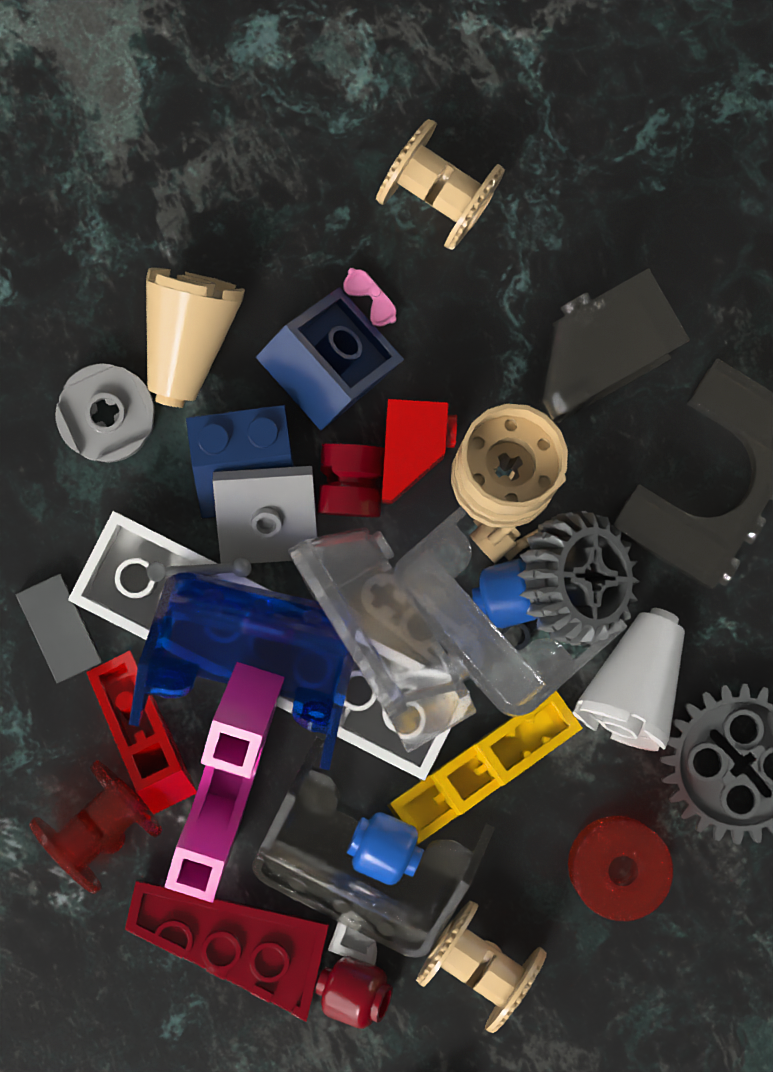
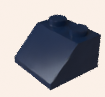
(329, 358)
(236, 443)

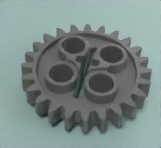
(708, 793)

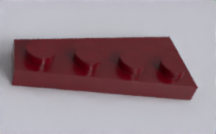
(245, 944)

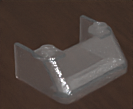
(385, 633)
(509, 678)

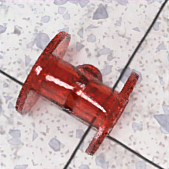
(95, 828)
(643, 885)

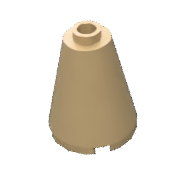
(185, 331)

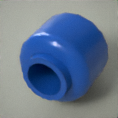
(500, 594)
(385, 848)

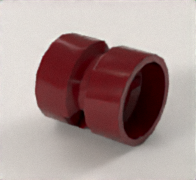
(351, 480)

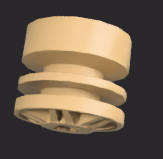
(515, 440)

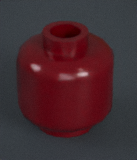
(354, 992)

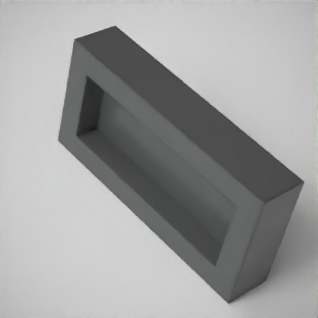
(59, 628)

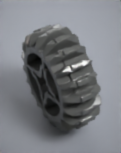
(578, 577)

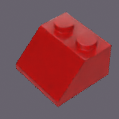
(414, 443)

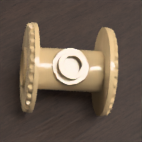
(439, 184)
(482, 967)

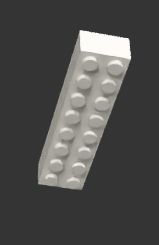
(119, 590)

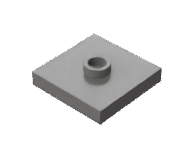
(263, 512)

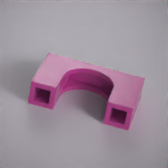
(226, 783)

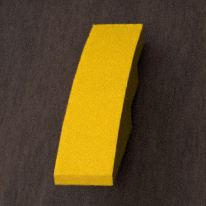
(485, 766)

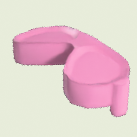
(361, 284)

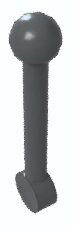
(240, 567)

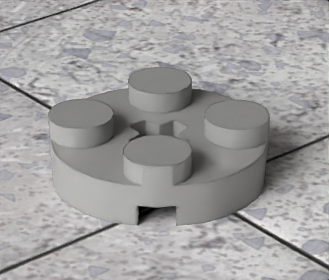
(78, 404)

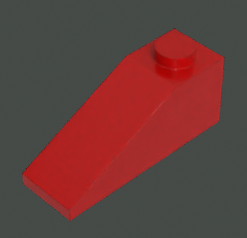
(146, 750)

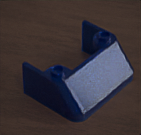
(214, 623)

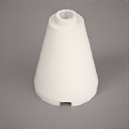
(637, 683)

